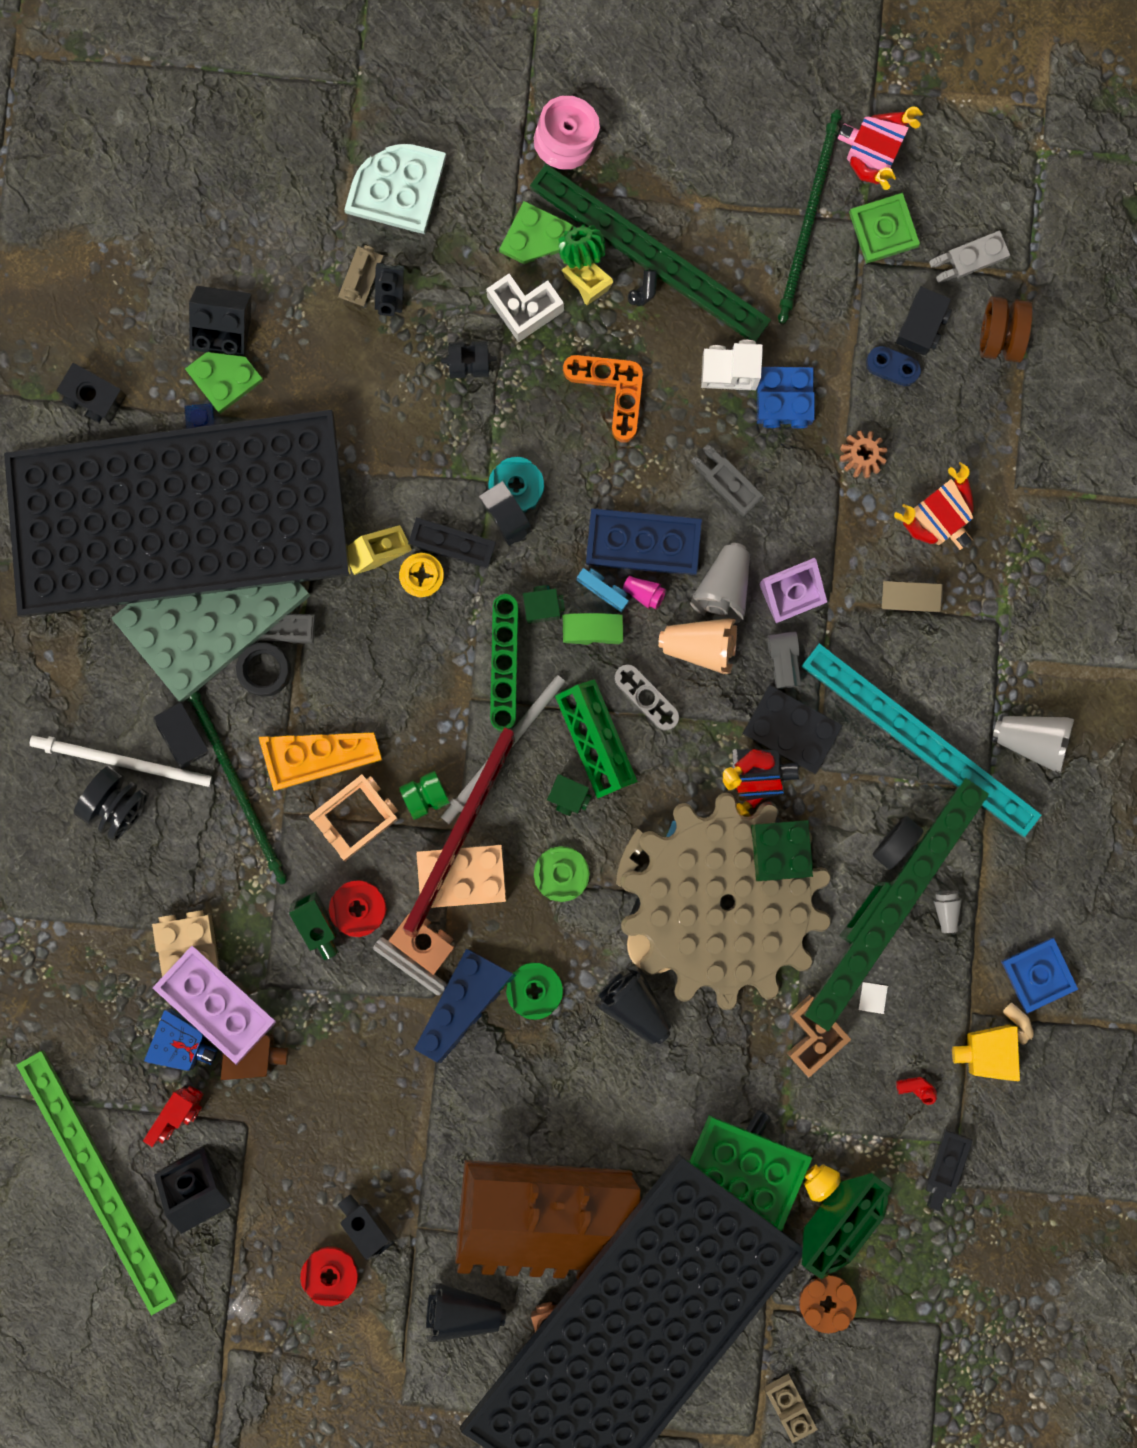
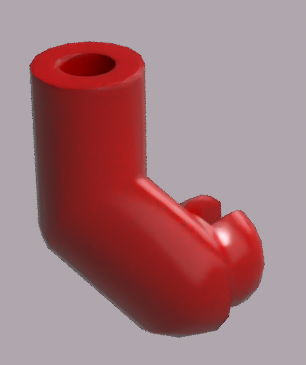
(919, 1087)

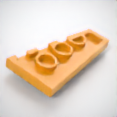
(311, 757)

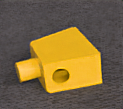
(991, 1053)

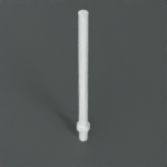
(51, 745)

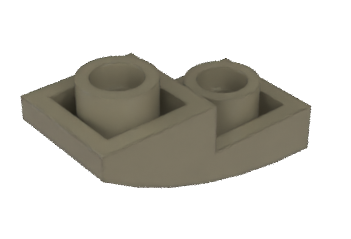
(912, 596)
(626, 864)
(790, 1408)

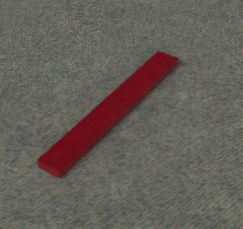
(459, 833)

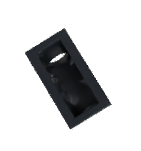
(375, 1235)

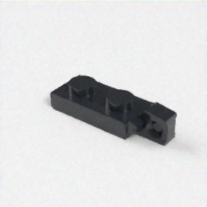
(947, 1168)

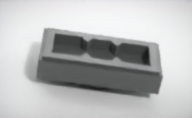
(292, 629)

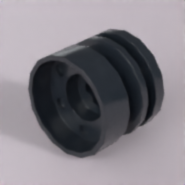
(115, 806)

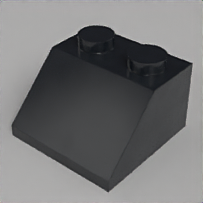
(191, 1191)

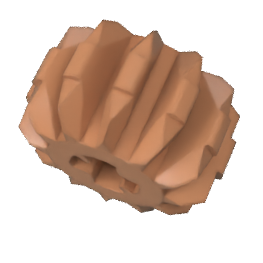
(857, 462)

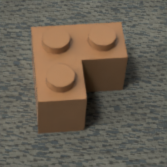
(818, 1044)

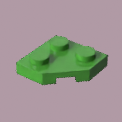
(533, 234)
(223, 378)

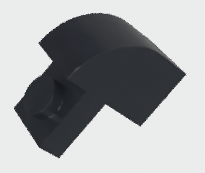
(506, 513)

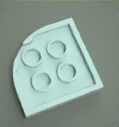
(397, 186)

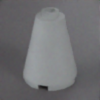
(725, 585)
(1036, 738)

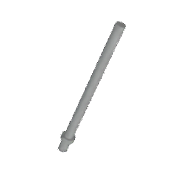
(458, 804)

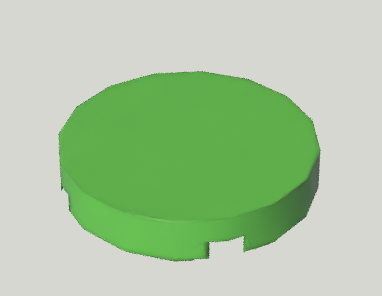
(561, 874)

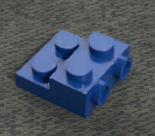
(785, 397)

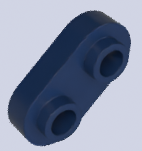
(892, 368)

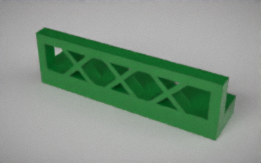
(600, 736)

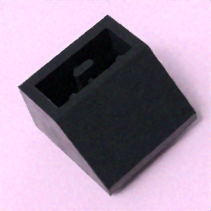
(219, 321)

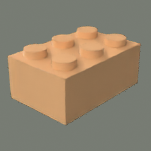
(473, 878)

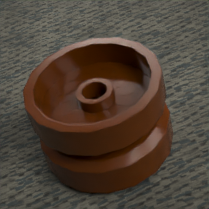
(1005, 329)

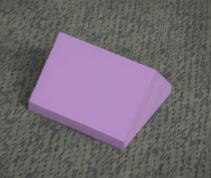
(794, 590)

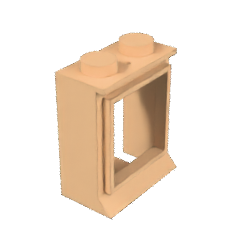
(370, 789)

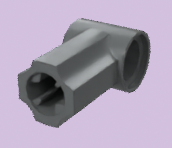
(784, 651)

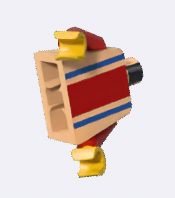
(943, 512)

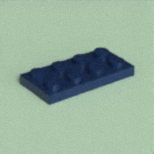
(643, 541)

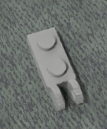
(972, 257)

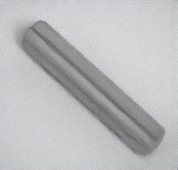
(409, 966)

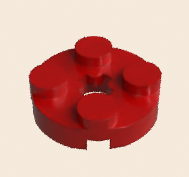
(345, 898)
(317, 1287)

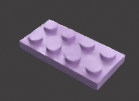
(214, 1005)

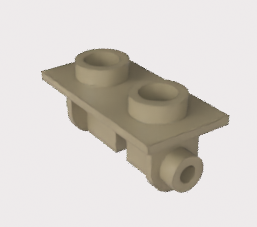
(360, 275)

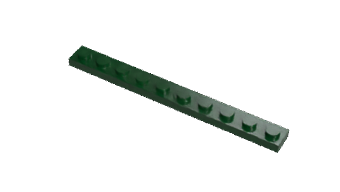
(650, 253)
(896, 904)

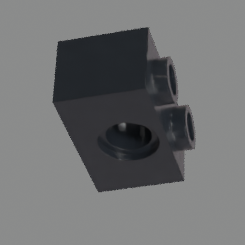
(79, 382)

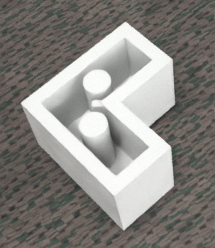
(522, 312)
(732, 368)

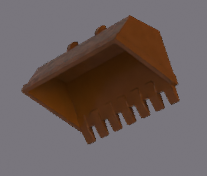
(539, 1216)

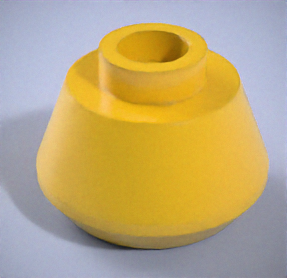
(821, 1182)

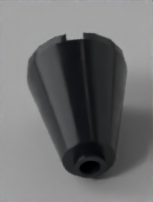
(635, 1006)
(461, 1314)

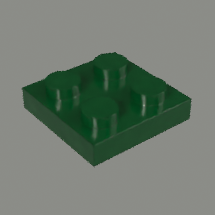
(782, 850)

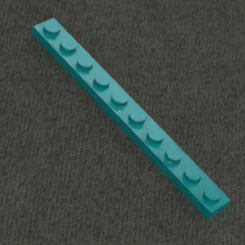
(918, 738)

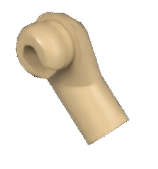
(1022, 1021)

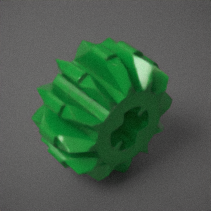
(581, 246)

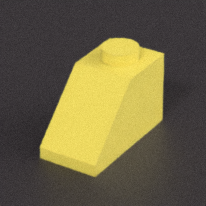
(377, 549)

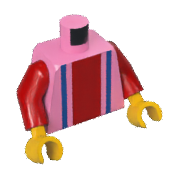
(877, 144)

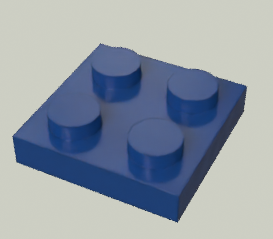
(1039, 975)

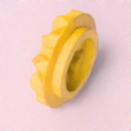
(413, 565)

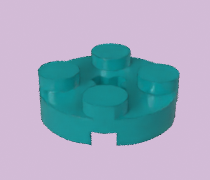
(527, 474)

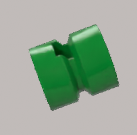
(424, 795)

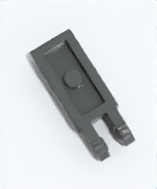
(728, 482)

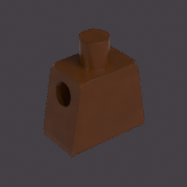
(256, 1062)

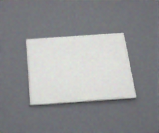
(873, 998)

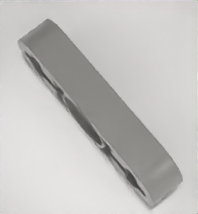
(648, 686)

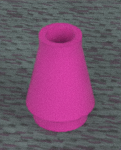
(646, 592)

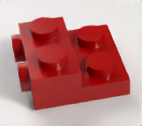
(179, 1110)

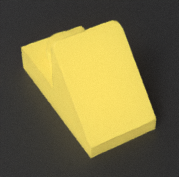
(590, 281)

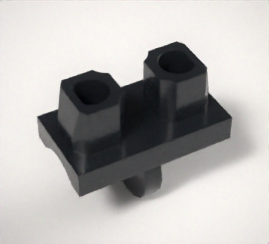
(389, 289)

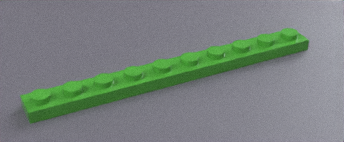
(97, 1182)

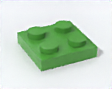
(884, 228)

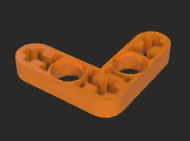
(622, 386)

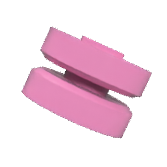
(566, 132)

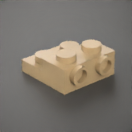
(176, 936)

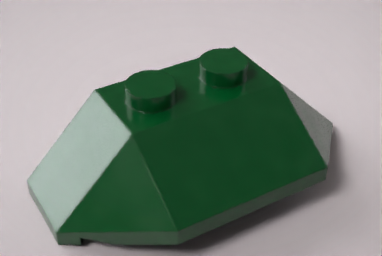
(844, 1224)

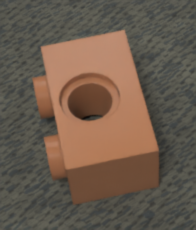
(430, 958)

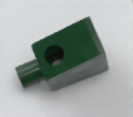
(311, 914)

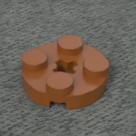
(837, 1317)

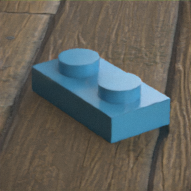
(593, 581)

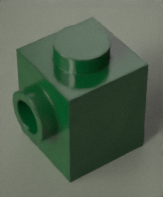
(543, 604)
(569, 796)

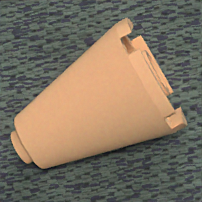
(702, 643)

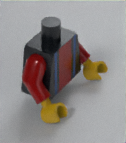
(757, 776)

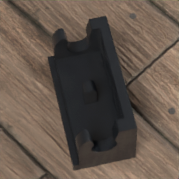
(180, 735)

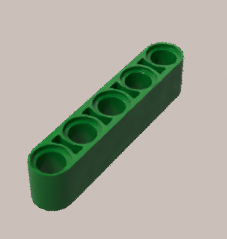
(499, 650)

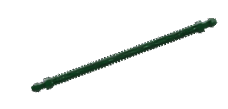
(832, 131)
(274, 864)

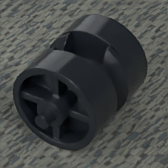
(468, 359)

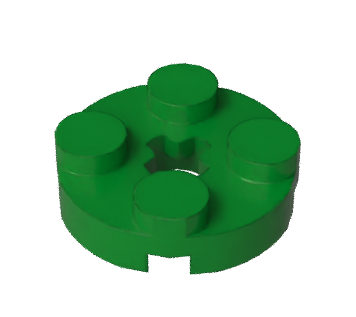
(546, 1001)

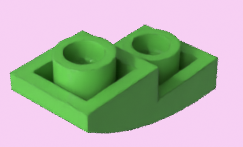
(592, 627)

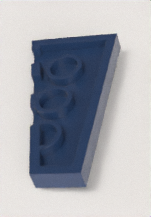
(467, 995)

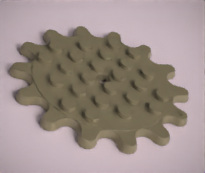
(684, 912)

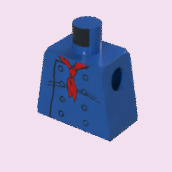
(178, 1044)

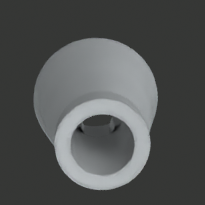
(948, 910)

